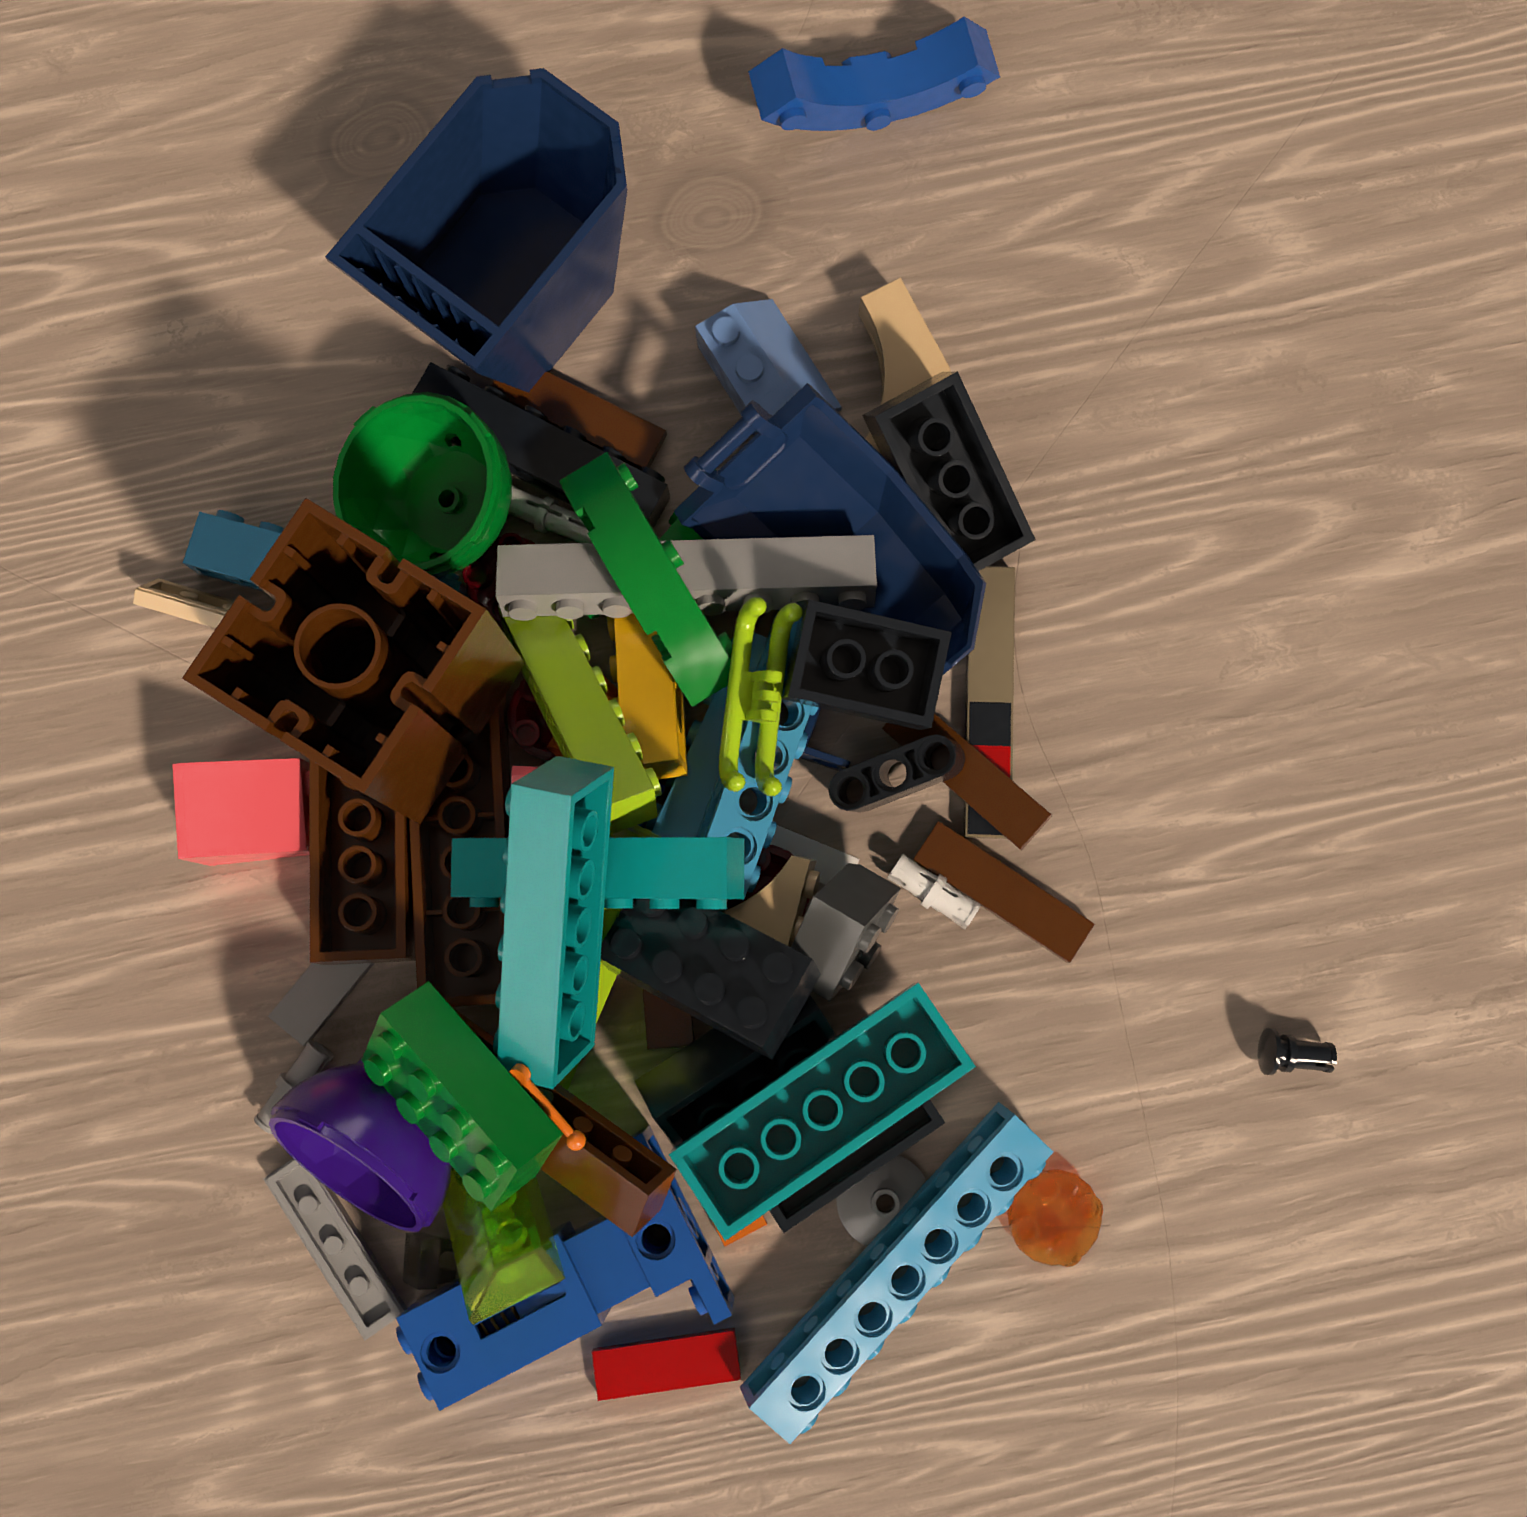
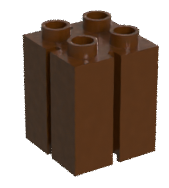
(359, 662)

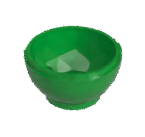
(402, 471)

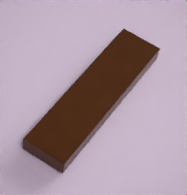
(592, 416)
(982, 785)
(1004, 892)

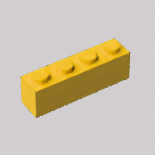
(648, 698)

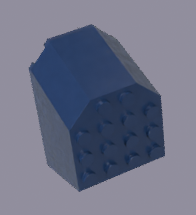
(499, 226)

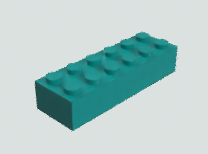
(553, 916)
(821, 1110)

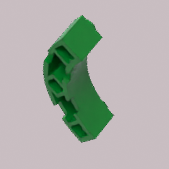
(649, 577)

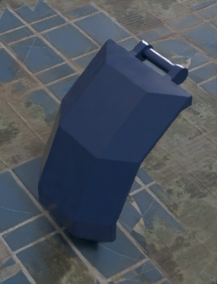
(822, 478)

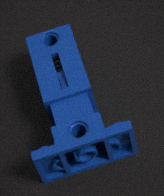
(600, 1271)

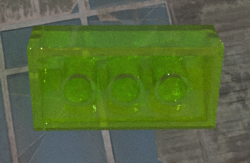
(501, 1252)

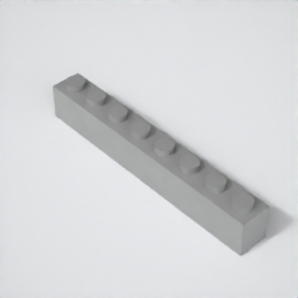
(720, 574)

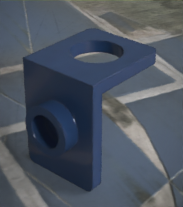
(817, 756)

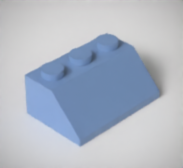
(758, 356)

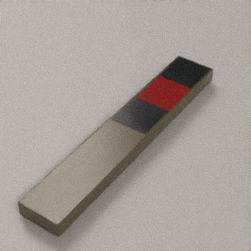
(992, 686)

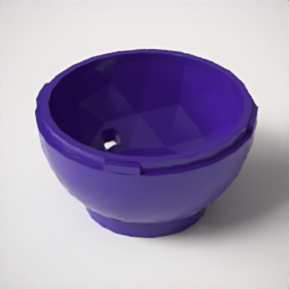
(362, 1146)

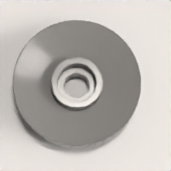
(858, 1204)

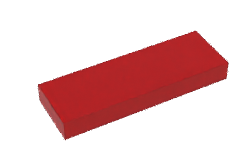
(666, 1364)

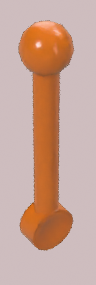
(574, 1138)

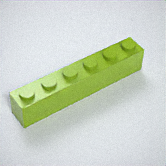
(581, 715)

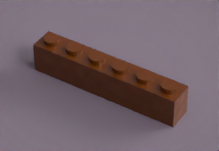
(611, 1170)

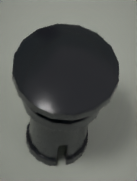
(1288, 1053)

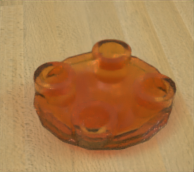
(1055, 1218)

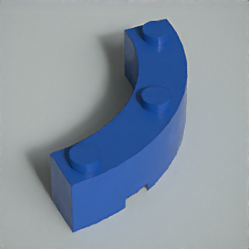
(874, 87)

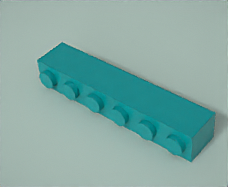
(636, 869)

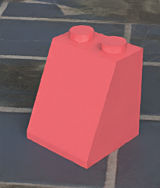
(241, 810)

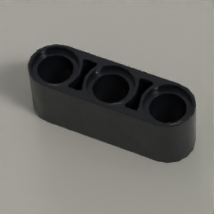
(874, 774)

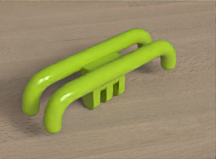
(755, 696)

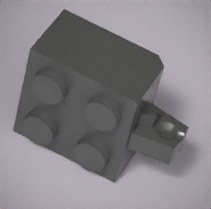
(844, 926)

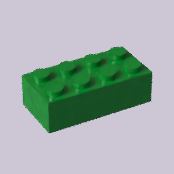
(459, 1096)

